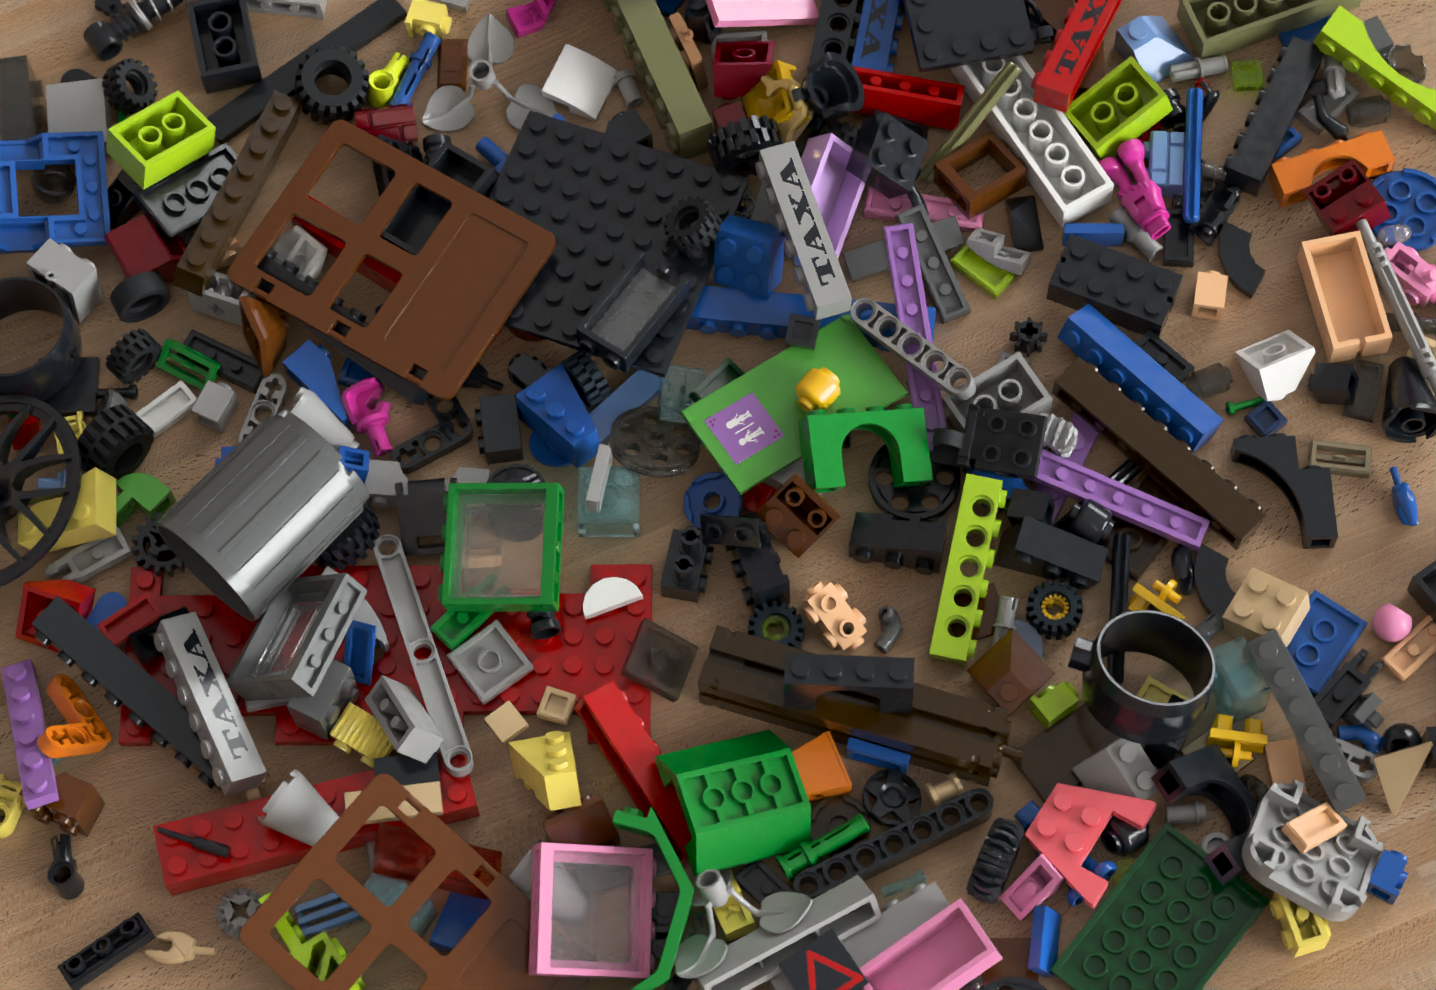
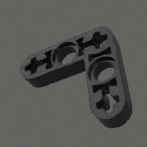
(443, 431)

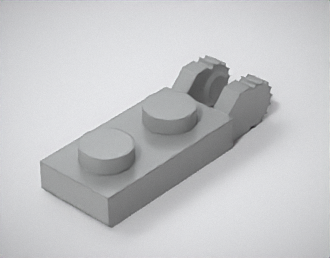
(91, 558)

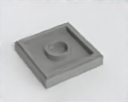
(490, 662)

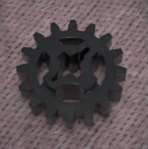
(159, 557)

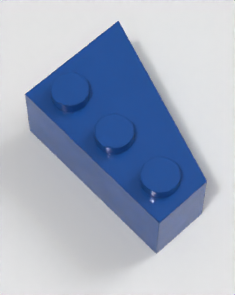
(559, 416)

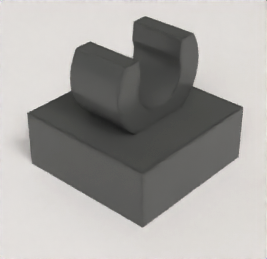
(1364, 712)

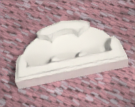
(609, 595)

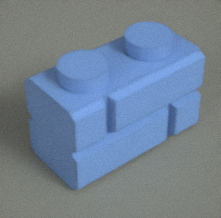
(1166, 161)

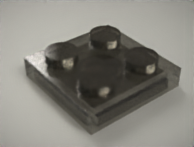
(659, 660)

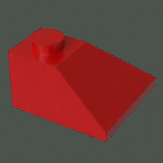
(39, 594)

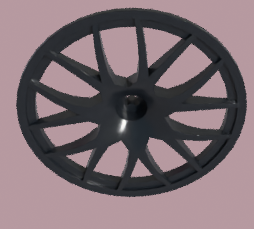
(23, 466)

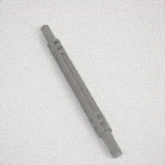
(1399, 304)

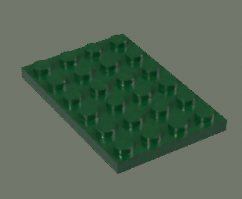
(1161, 923)

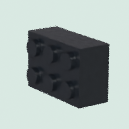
(224, 44)

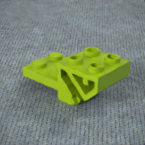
(317, 955)

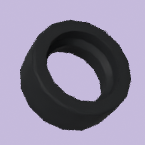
(140, 297)

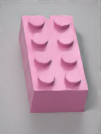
(936, 955)

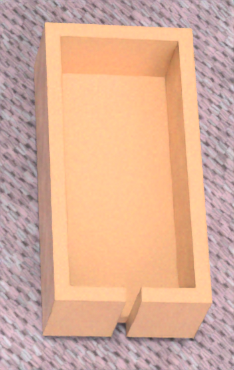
(1344, 297)

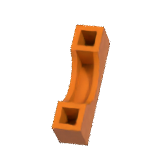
(1295, 174)

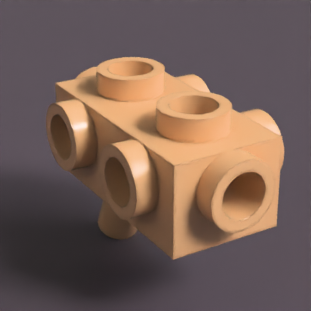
(827, 607)

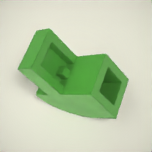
(142, 493)

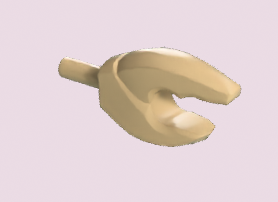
(182, 949)

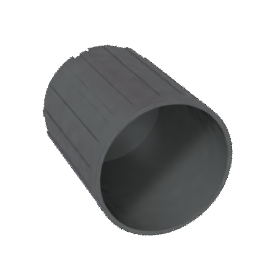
(264, 514)

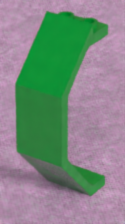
(633, 821)

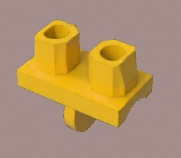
(1144, 598)
(1237, 744)

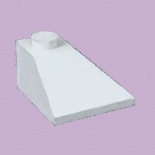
(1276, 364)

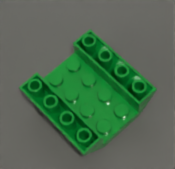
(738, 800)

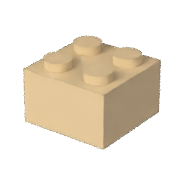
(1264, 605)

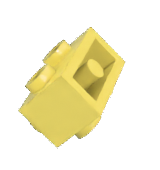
(1302, 929)

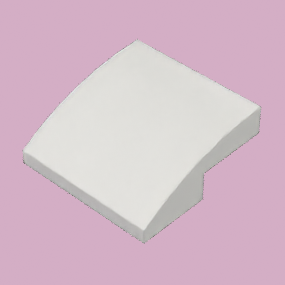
(580, 82)

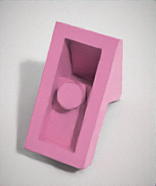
(1032, 887)

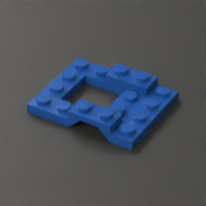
(31, 232)

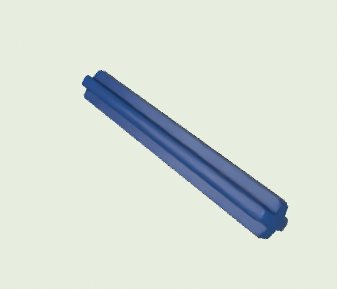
(1192, 157)

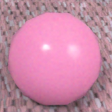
(1391, 623)

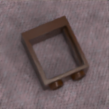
(961, 194)

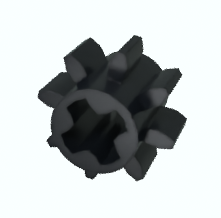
(1028, 328)

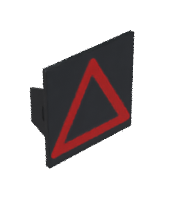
(823, 966)

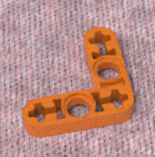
(85, 728)

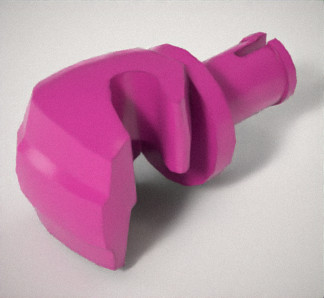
(360, 407)

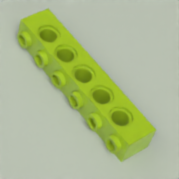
(975, 491)

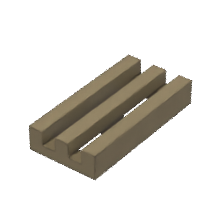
(1353, 471)

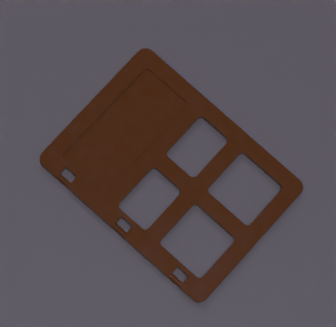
(448, 294)
(485, 958)

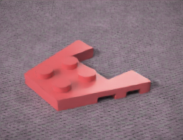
(1071, 826)

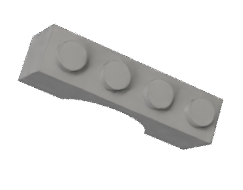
(384, 475)

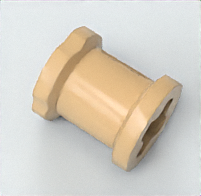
(944, 790)

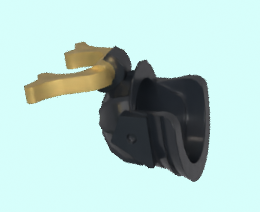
(828, 91)

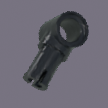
(64, 867)

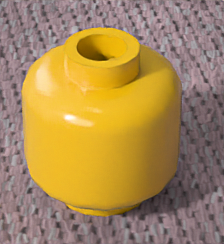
(817, 389)

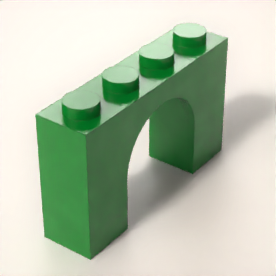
(900, 430)

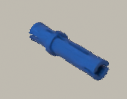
(419, 63)

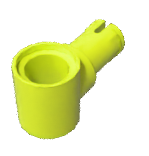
(384, 81)

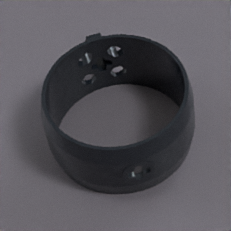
(55, 369)
(1154, 635)

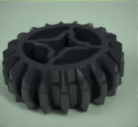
(995, 860)

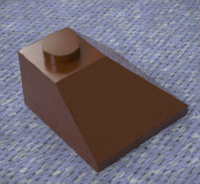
(263, 332)
(1010, 671)

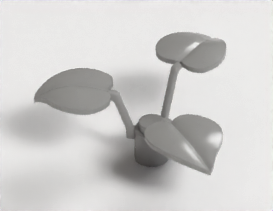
(488, 44)
(703, 954)

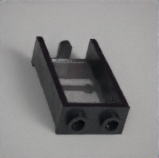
(631, 313)

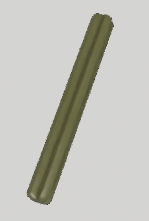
(973, 117)

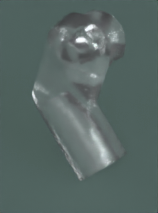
(1392, 234)

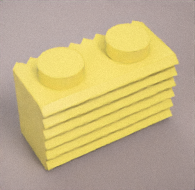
(363, 734)

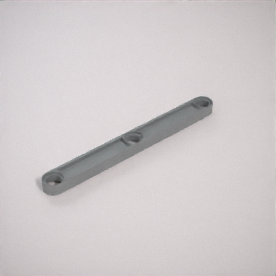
(430, 671)

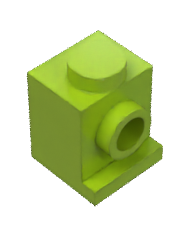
(1054, 703)

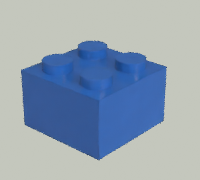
(748, 255)

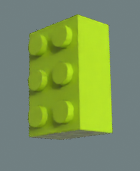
(1118, 109)
(160, 139)

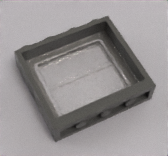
(297, 638)

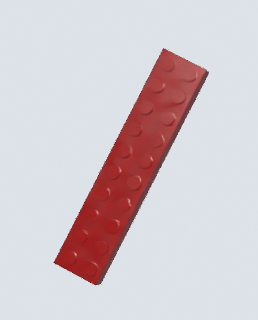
(264, 849)

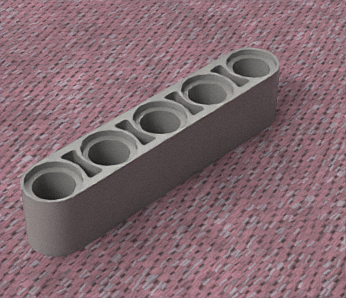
(923, 358)

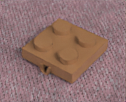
(683, 39)

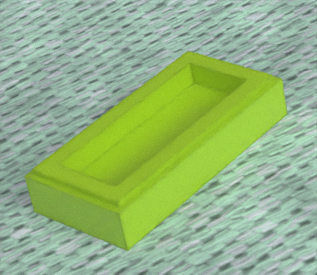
(981, 272)

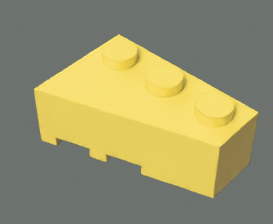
(90, 521)
(548, 769)

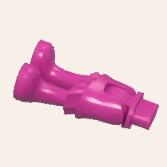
(1141, 200)

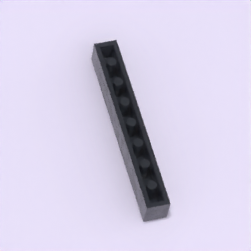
(288, 274)
(124, 683)

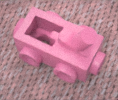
(1416, 277)

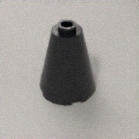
(1408, 403)

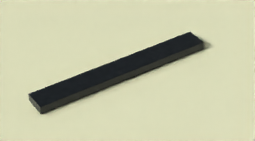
(352, 34)

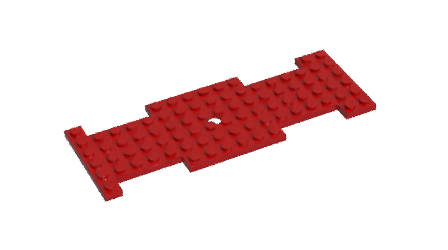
(574, 661)

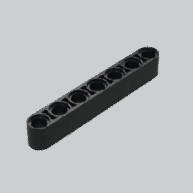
(903, 835)

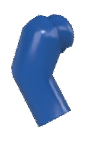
(1363, 734)

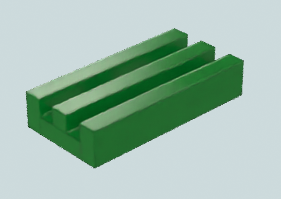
(189, 352)

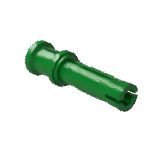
(809, 853)

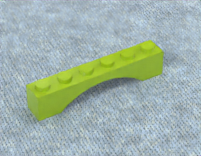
(1349, 43)

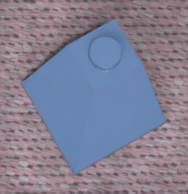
(1151, 45)

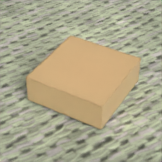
(556, 706)
(506, 722)

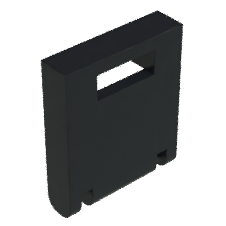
(421, 514)

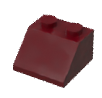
(740, 66)

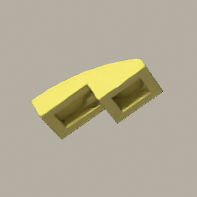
(734, 917)

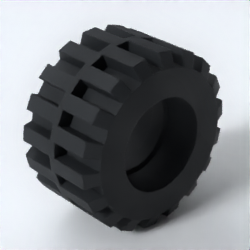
(337, 63)
(115, 442)

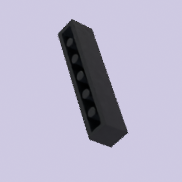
(1274, 116)

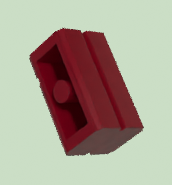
(391, 121)

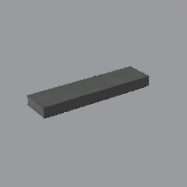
(873, 259)
(935, 266)

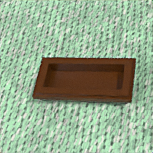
(452, 63)

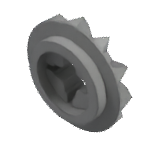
(225, 911)

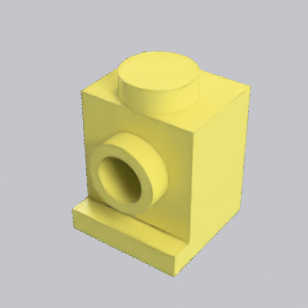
(427, 17)

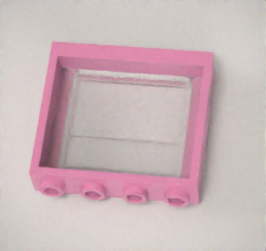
(592, 911)

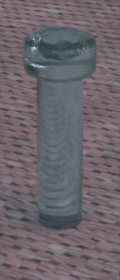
(903, 884)

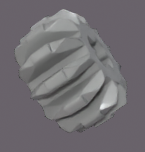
(1059, 436)

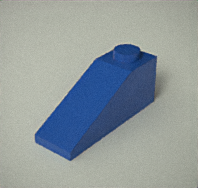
(312, 369)

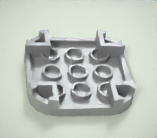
(1324, 879)

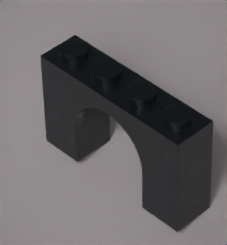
(814, 674)
(1212, 777)

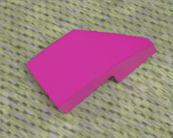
(529, 17)

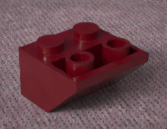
(1345, 199)
(143, 248)

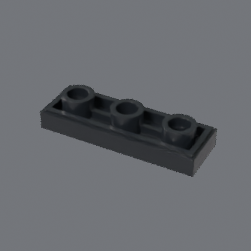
(106, 952)

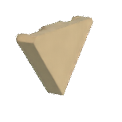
(1399, 770)

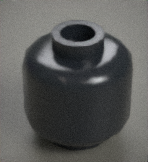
(1090, 521)
(1123, 838)

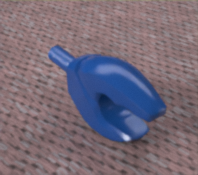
(1403, 500)

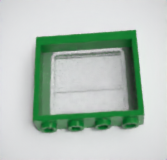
(502, 547)

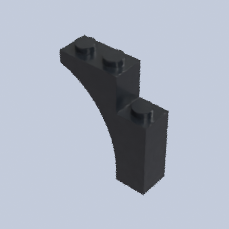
(1306, 489)

